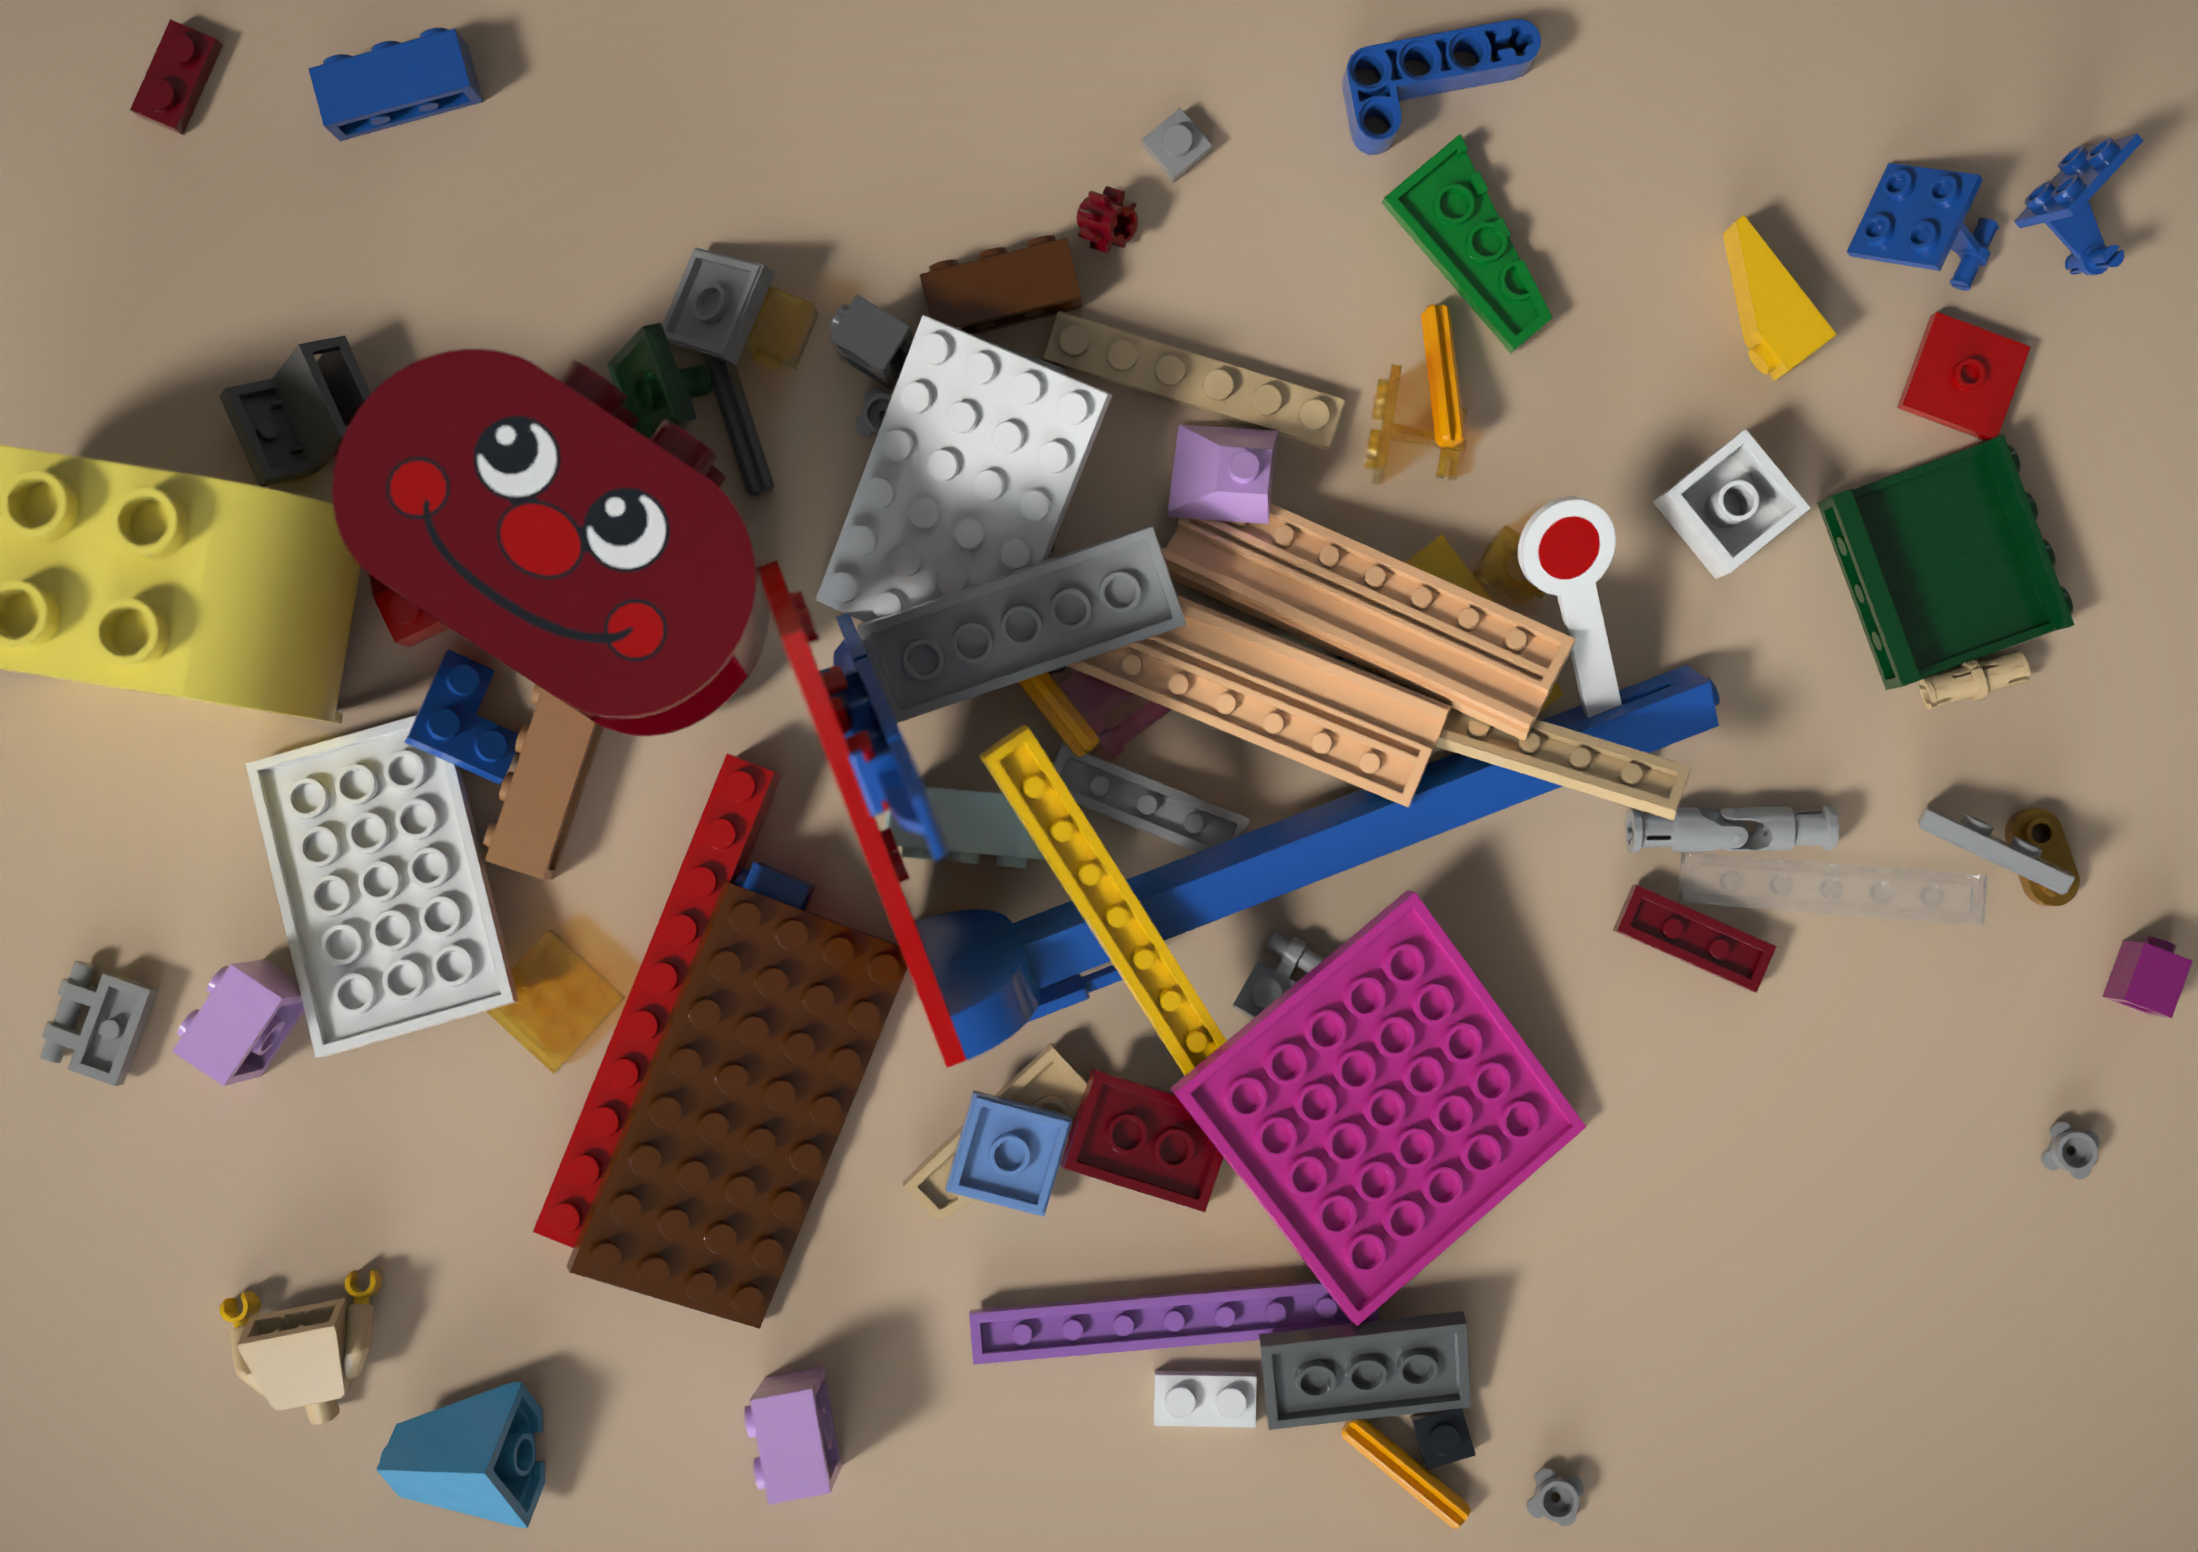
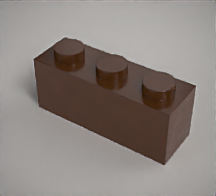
(1003, 286)

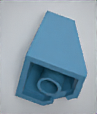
(471, 1456)

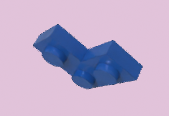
(449, 722)

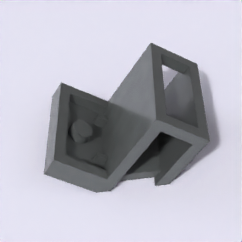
(299, 414)

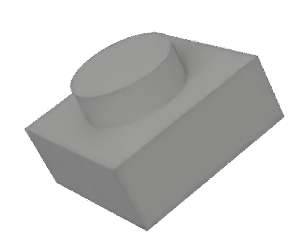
(1176, 145)

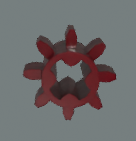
(1107, 219)

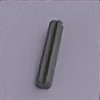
(740, 427)

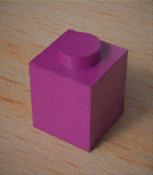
(2148, 976)

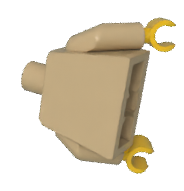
(303, 1351)

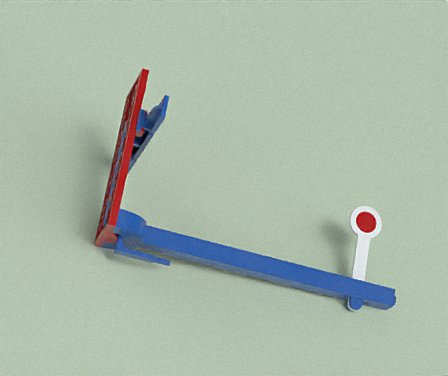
(993, 976)

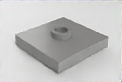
(716, 305)

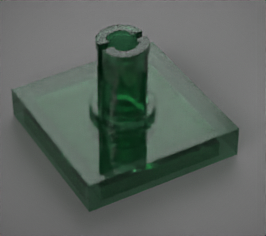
(654, 383)

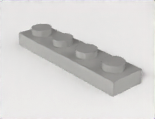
(1147, 803)

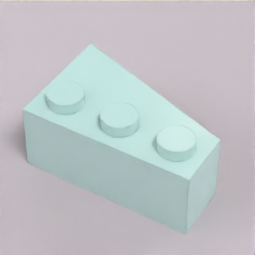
(971, 826)

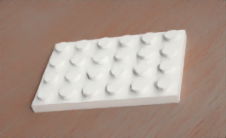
(961, 474)
(379, 887)

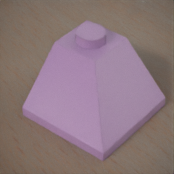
(1223, 474)

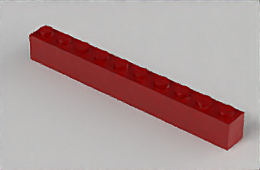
(714, 855)

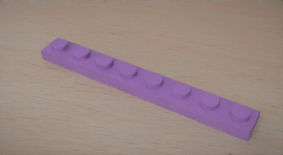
(1150, 1321)

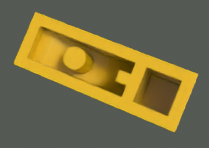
(1773, 310)

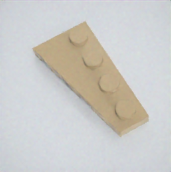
(1045, 1083)

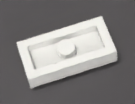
(1205, 1398)

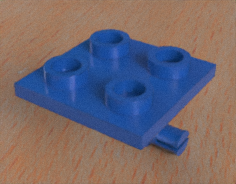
(2066, 208)
(1920, 217)

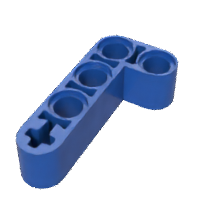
(1443, 73)

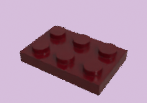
(1141, 1142)

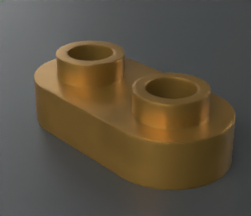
(2054, 851)

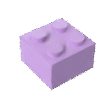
(241, 1021)
(794, 1436)

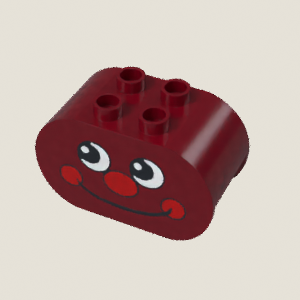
(556, 535)

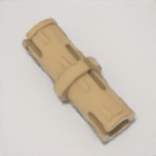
(1974, 680)

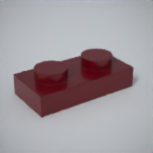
(176, 77)

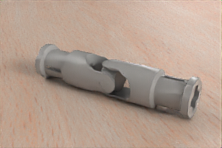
(1709, 829)

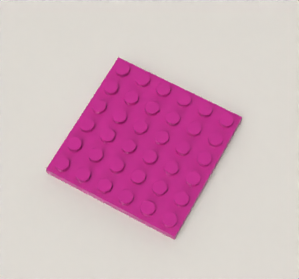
(1380, 1107)

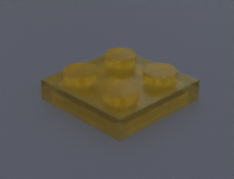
(558, 1001)

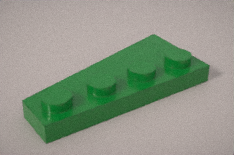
(1458, 229)

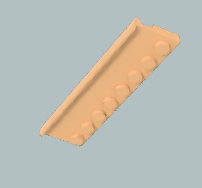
(1376, 613)
(1282, 699)

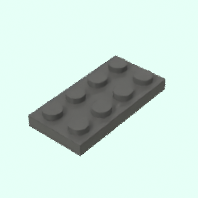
(1365, 1370)

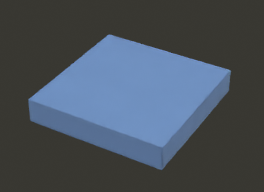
(1008, 1153)

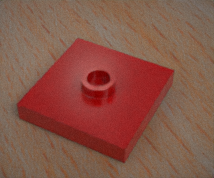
(1963, 377)

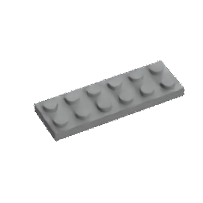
(1022, 624)

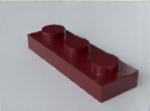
(1694, 938)

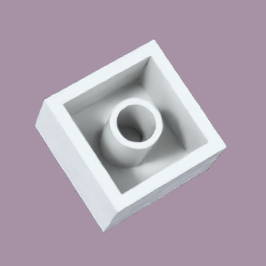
(1731, 504)

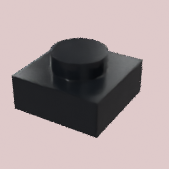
(1442, 1437)

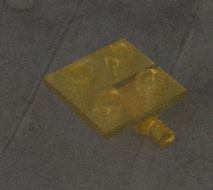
(1379, 440)

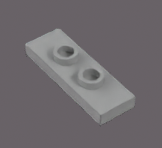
(2017, 856)

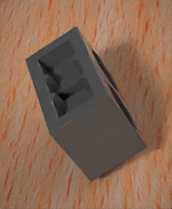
(871, 340)

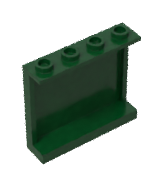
(1946, 562)

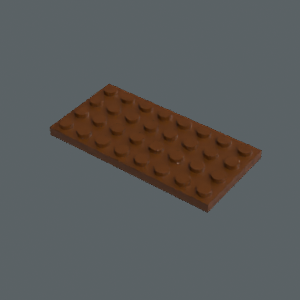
(740, 1107)

